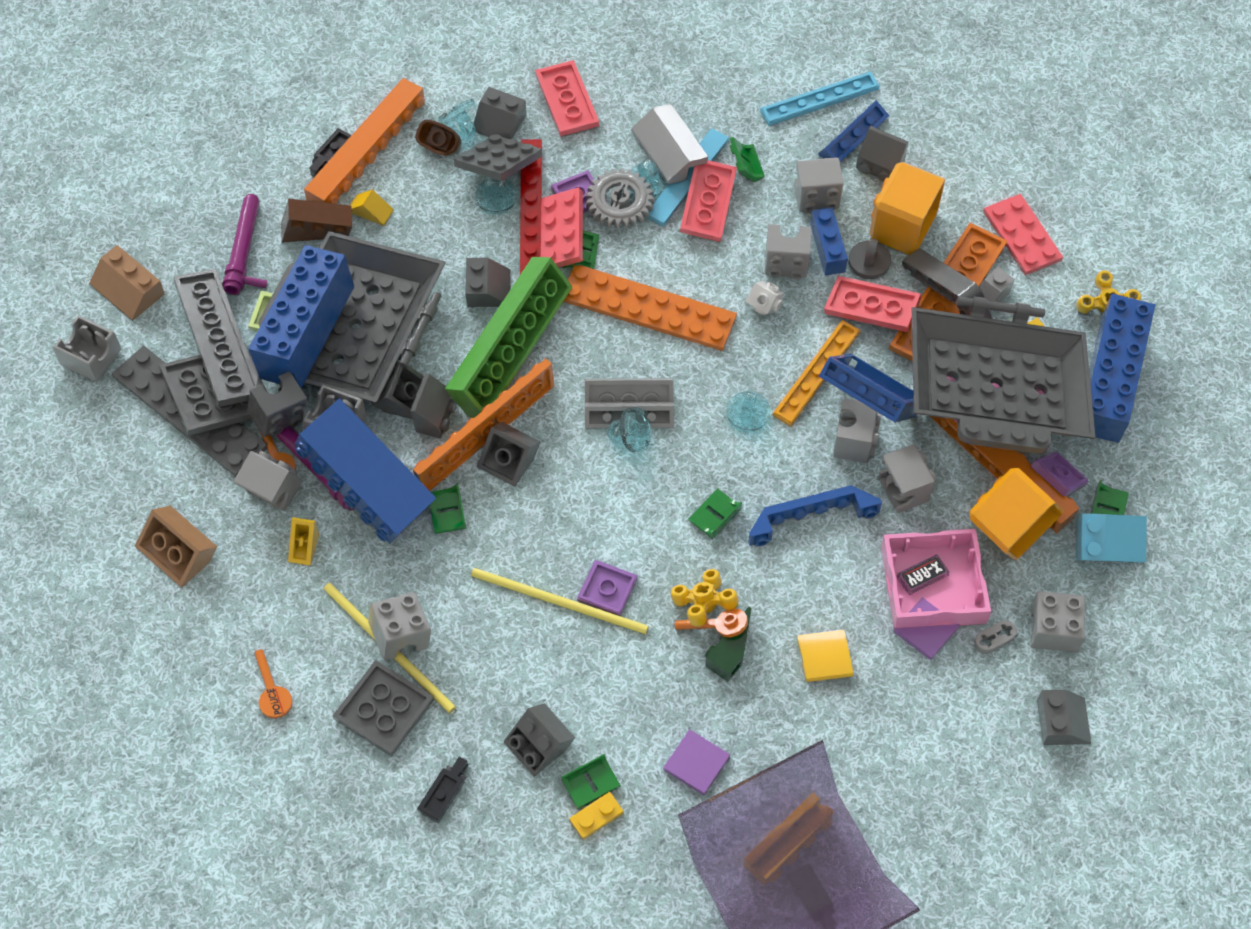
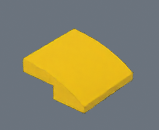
(825, 655)

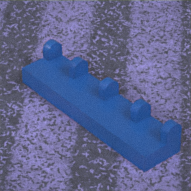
(855, 132)

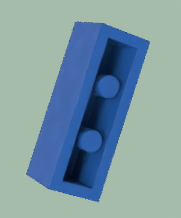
(828, 241)

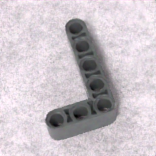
(942, 279)

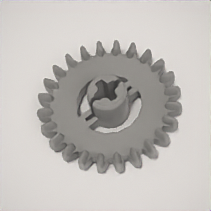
(623, 211)

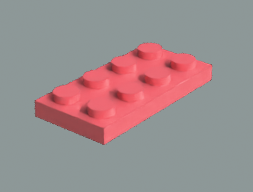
(567, 98)
(708, 200)
(562, 227)
(1025, 234)
(872, 303)

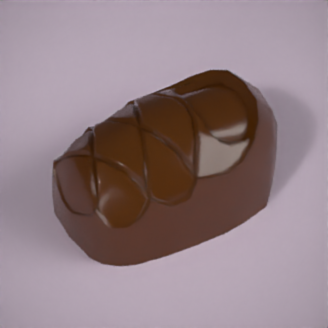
(438, 138)

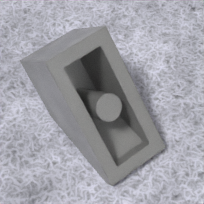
(997, 285)

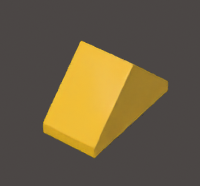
(371, 207)
(303, 541)

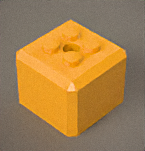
(906, 207)
(1015, 513)

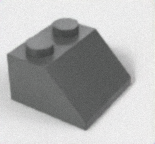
(499, 114)
(881, 153)
(486, 282)
(400, 391)
(432, 408)
(507, 453)
(1063, 718)

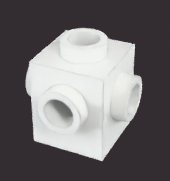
(765, 297)

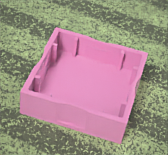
(959, 597)

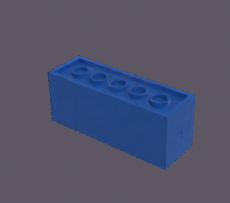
(302, 315)
(1118, 363)
(363, 471)

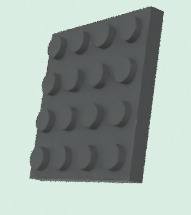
(195, 399)

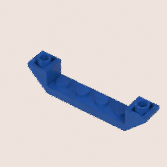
(863, 502)

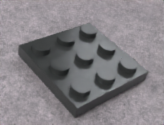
(498, 157)
(383, 708)

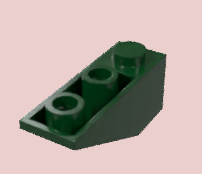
(728, 654)

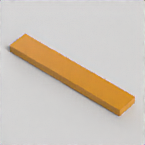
(809, 381)

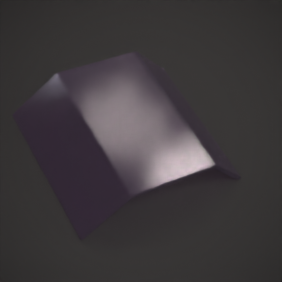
(790, 853)

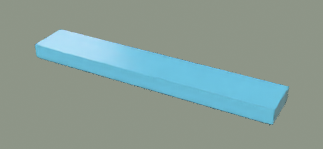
(819, 98)
(676, 192)

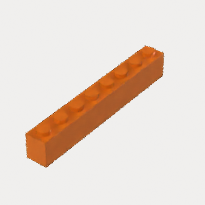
(365, 143)
(1000, 461)

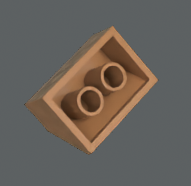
(126, 283)
(175, 545)

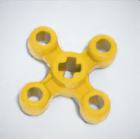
(1105, 292)
(704, 597)

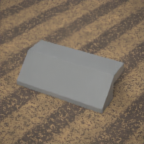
(669, 143)
(611, 396)

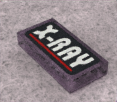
(923, 574)

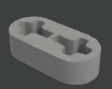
(993, 632)

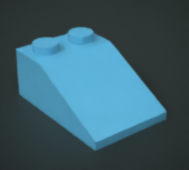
(1111, 537)

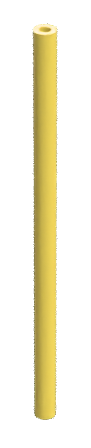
(560, 601)
(400, 658)

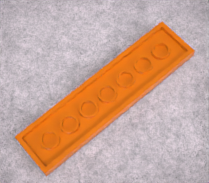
(972, 257)
(650, 307)
(474, 434)

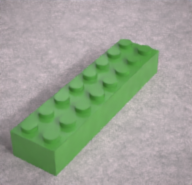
(509, 336)

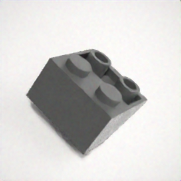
(538, 738)

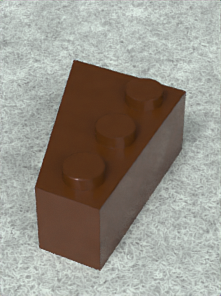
(312, 220)

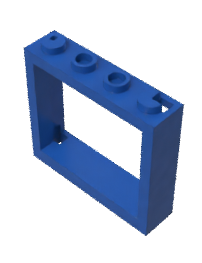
(870, 387)

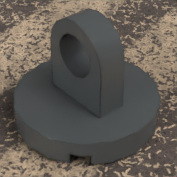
(869, 259)

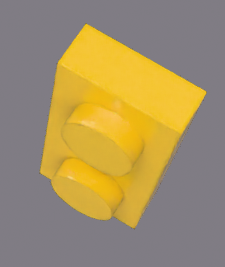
(596, 815)

